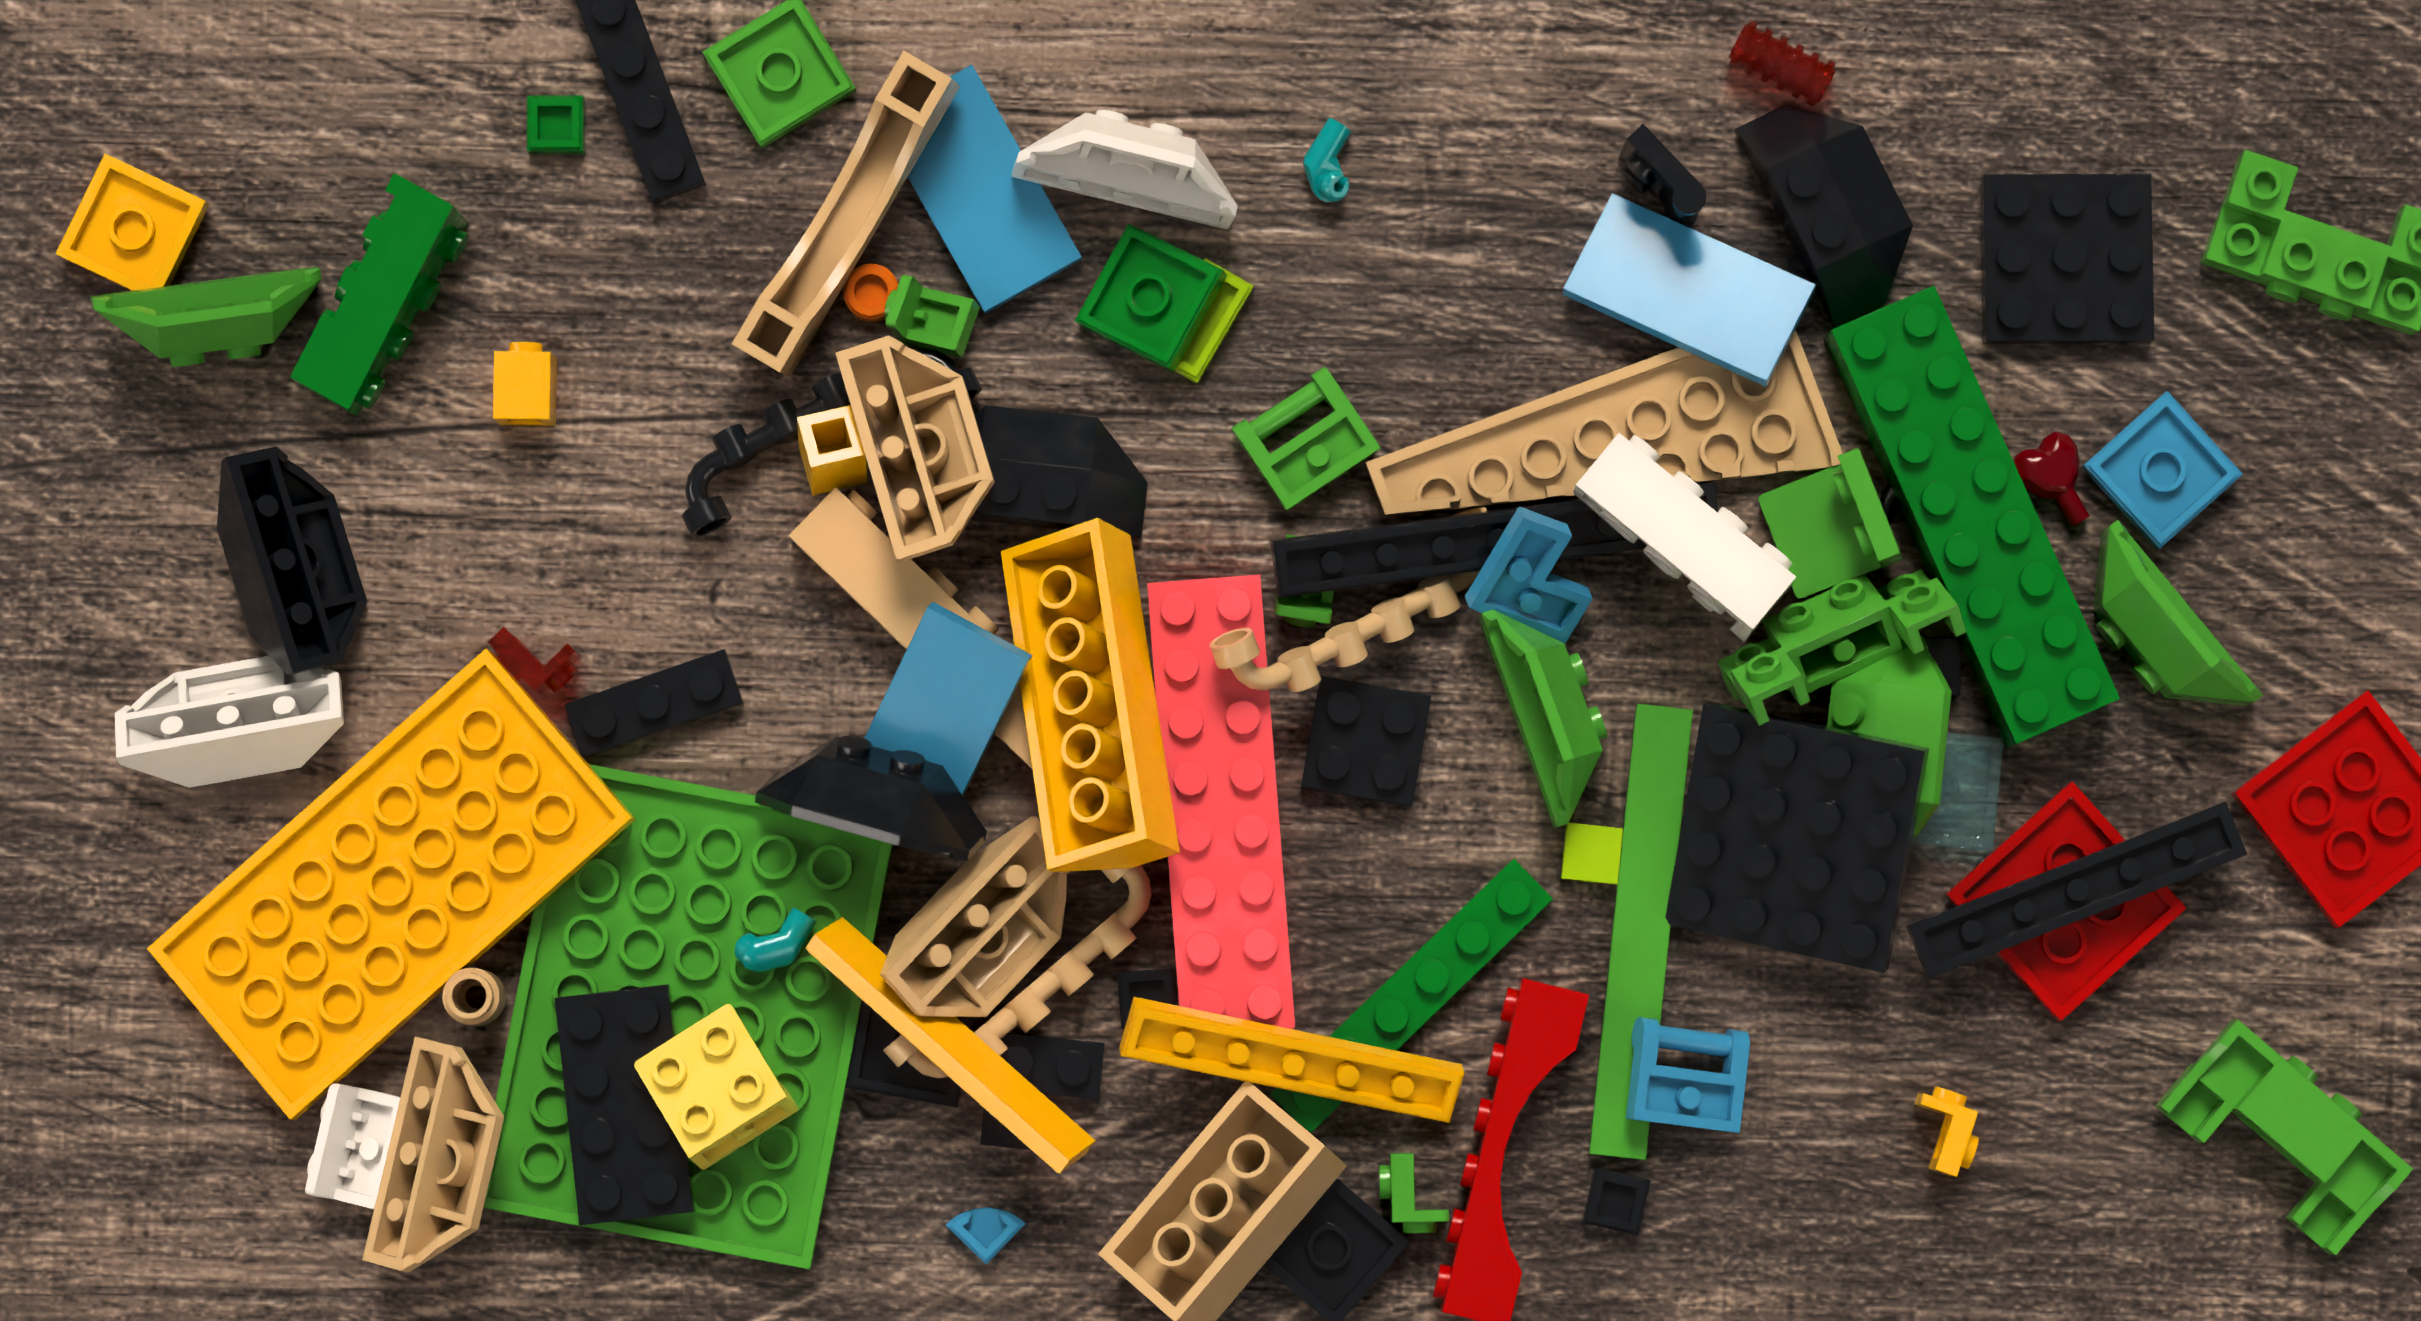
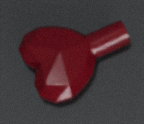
(2052, 474)

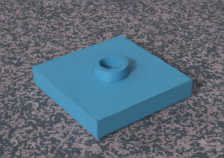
(2162, 470)

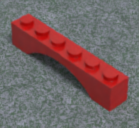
(1540, 1034)

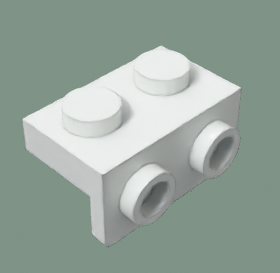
(352, 1144)

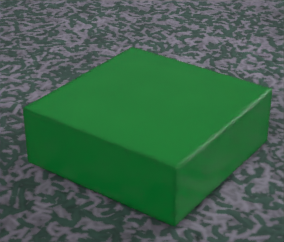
(556, 124)

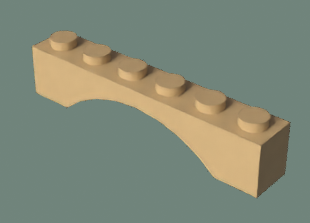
(824, 258)

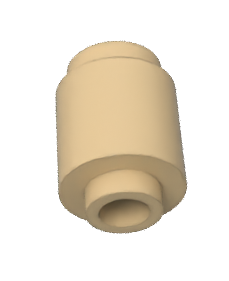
(457, 991)

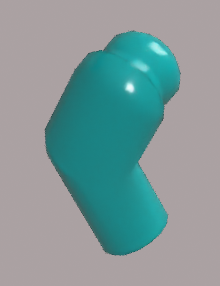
(1323, 165)
(776, 949)

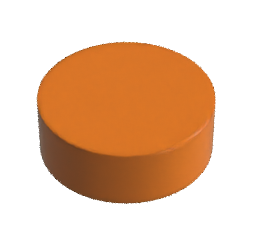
(868, 291)

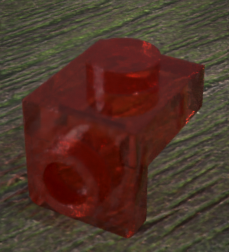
(524, 664)

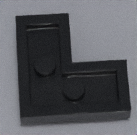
(1054, 1068)

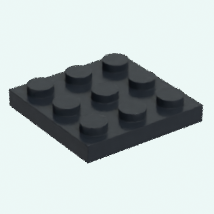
(2067, 258)

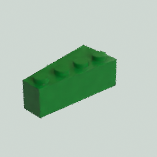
(381, 297)

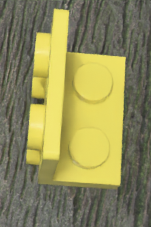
(714, 1087)

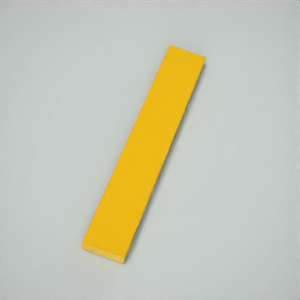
(954, 1050)
(1291, 1059)

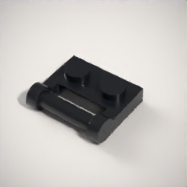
(1655, 168)

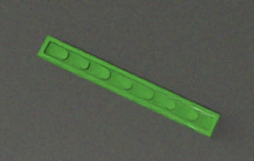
(1639, 920)

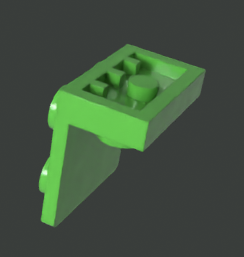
(1830, 526)

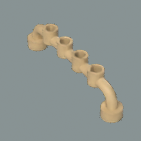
(1343, 641)
(1067, 973)

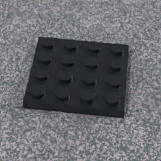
(1796, 836)

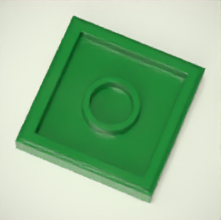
(1151, 298)

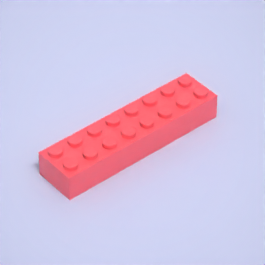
(1224, 805)

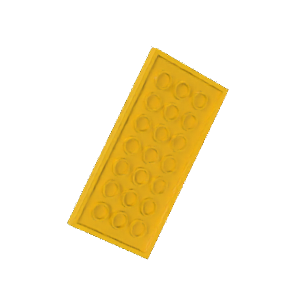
(390, 884)

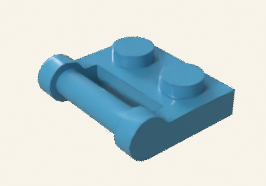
(1684, 1094)

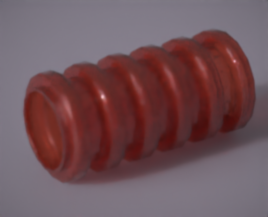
(1782, 63)

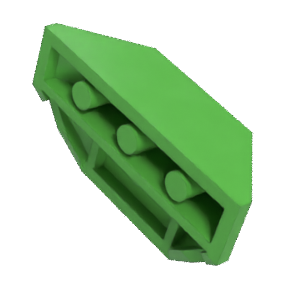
(210, 314)
(2160, 629)
(1902, 702)
(1548, 709)

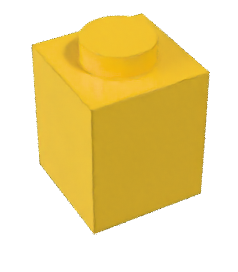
(525, 385)
(831, 450)

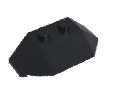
(1831, 205)
(1057, 472)
(288, 560)
(877, 796)

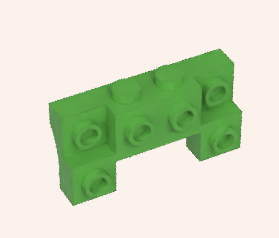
(2313, 259)
(1836, 636)
(2308, 1128)

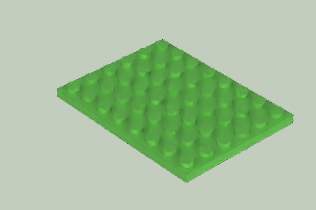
(668, 911)

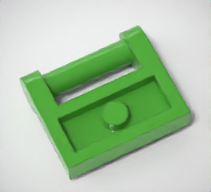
(1316, 454)

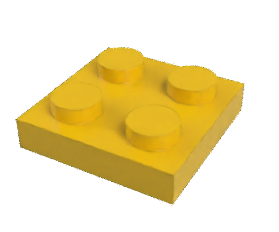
(132, 227)

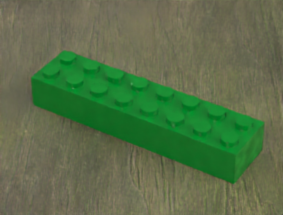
(1971, 515)

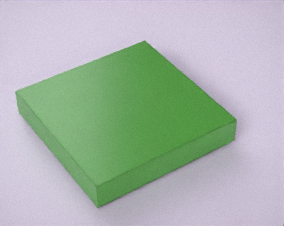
(779, 71)

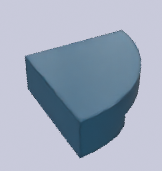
(985, 1230)

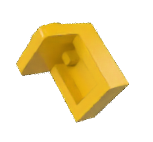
(1955, 1143)

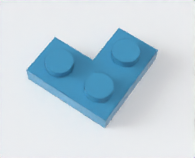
(1519, 578)

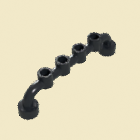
(738, 448)

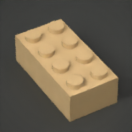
(1222, 1208)

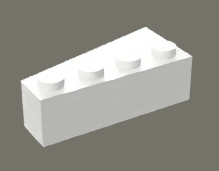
(1686, 533)

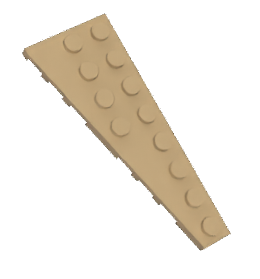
(1677, 402)

